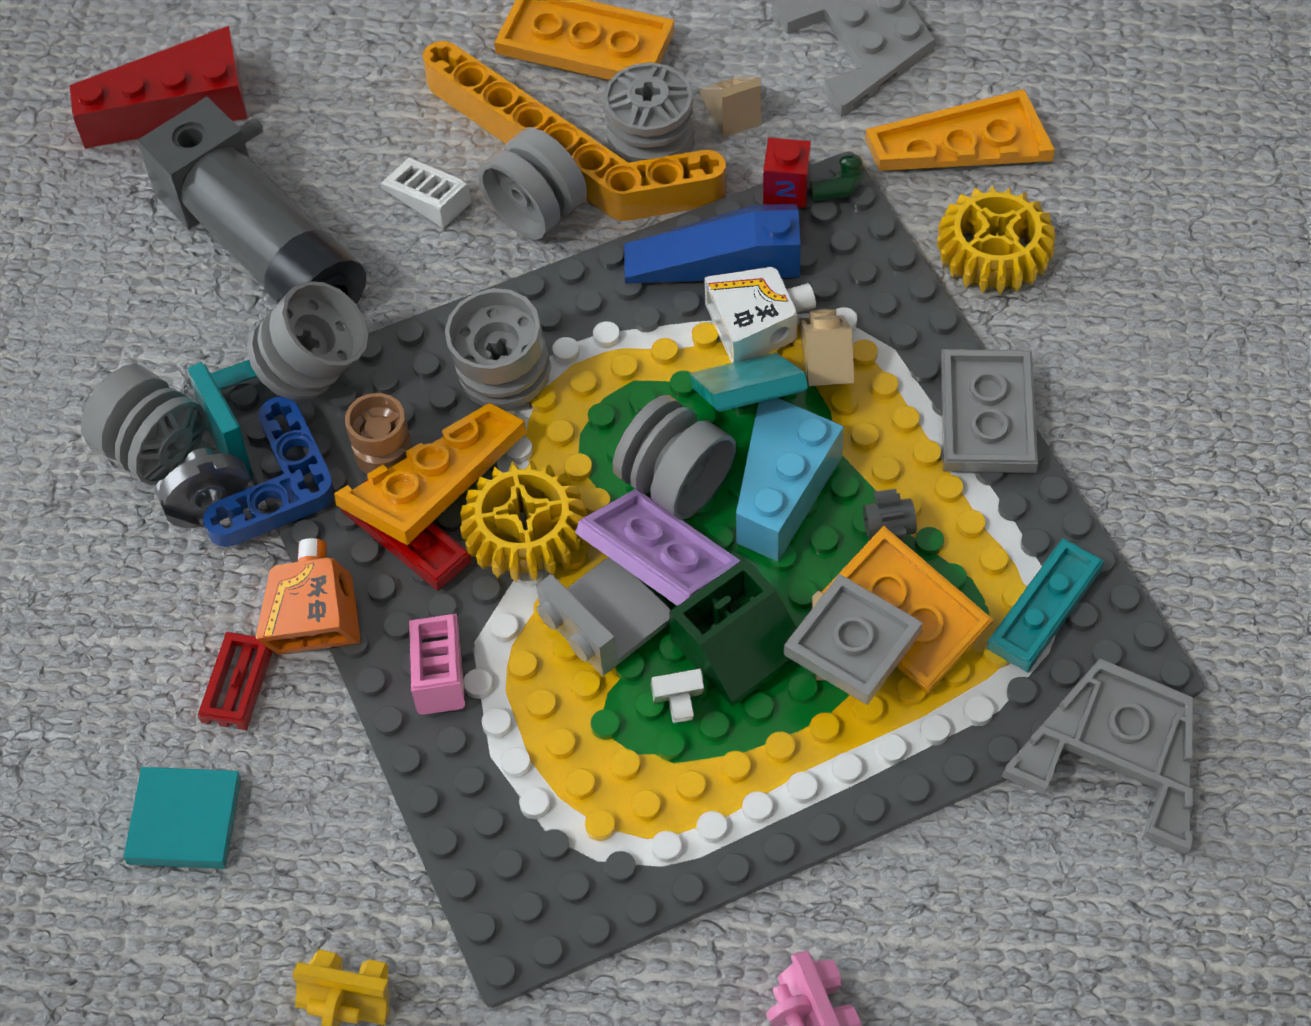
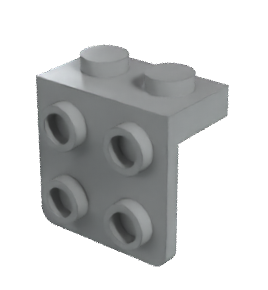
(602, 613)

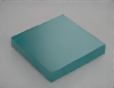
(219, 417)
(182, 818)

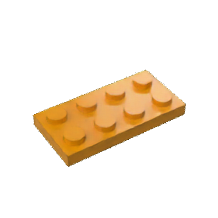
(583, 36)

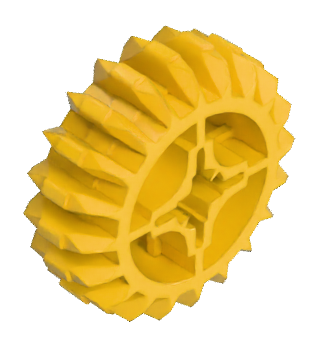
(995, 253)
(496, 531)

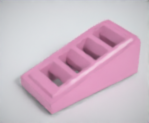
(443, 690)

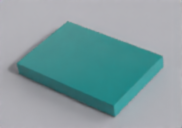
(748, 381)

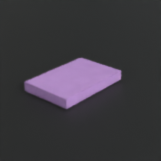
(655, 546)

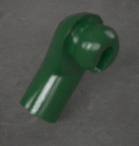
(842, 184)

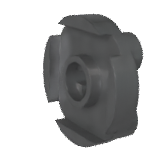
(198, 484)

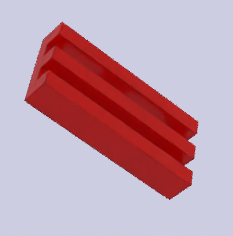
(226, 715)

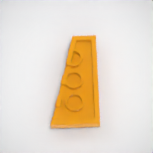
(971, 134)
(433, 474)

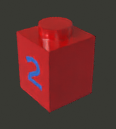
(786, 171)

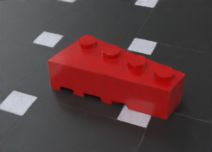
(155, 88)

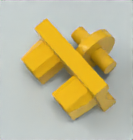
(342, 995)

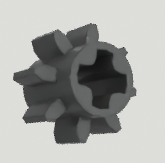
(892, 512)

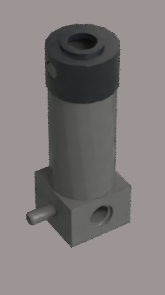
(207, 178)

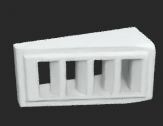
(440, 211)

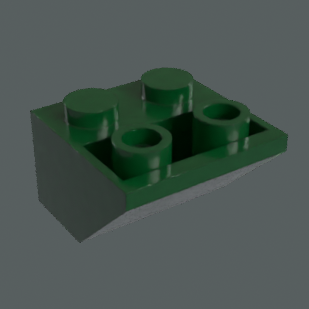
(734, 631)

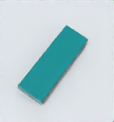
(1045, 605)

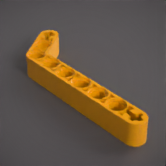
(612, 184)

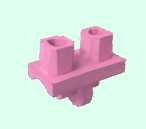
(804, 996)

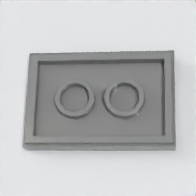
(988, 411)

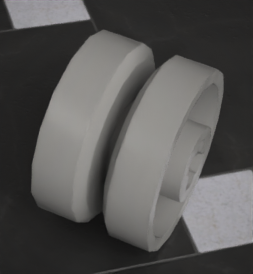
(532, 183)

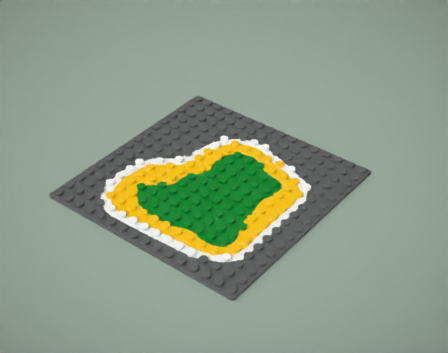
(566, 799)

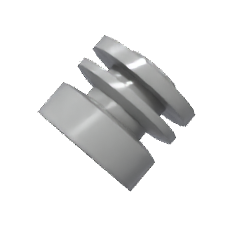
(649, 112)
(307, 341)
(498, 348)
(142, 423)
(674, 456)

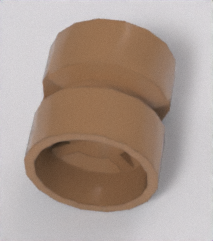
(377, 431)

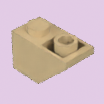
(827, 348)

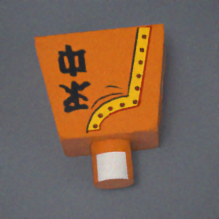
(308, 603)

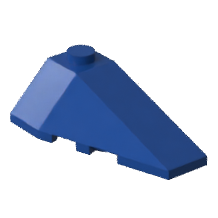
(719, 245)

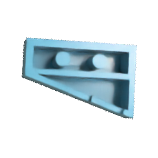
(784, 474)

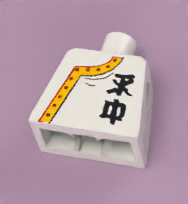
(755, 311)

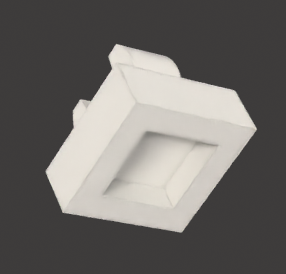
(678, 689)

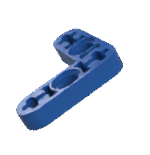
(289, 487)

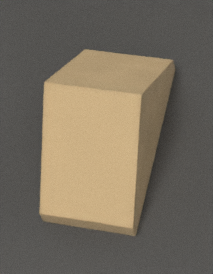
(734, 104)

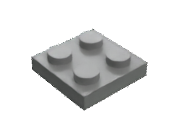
(853, 639)

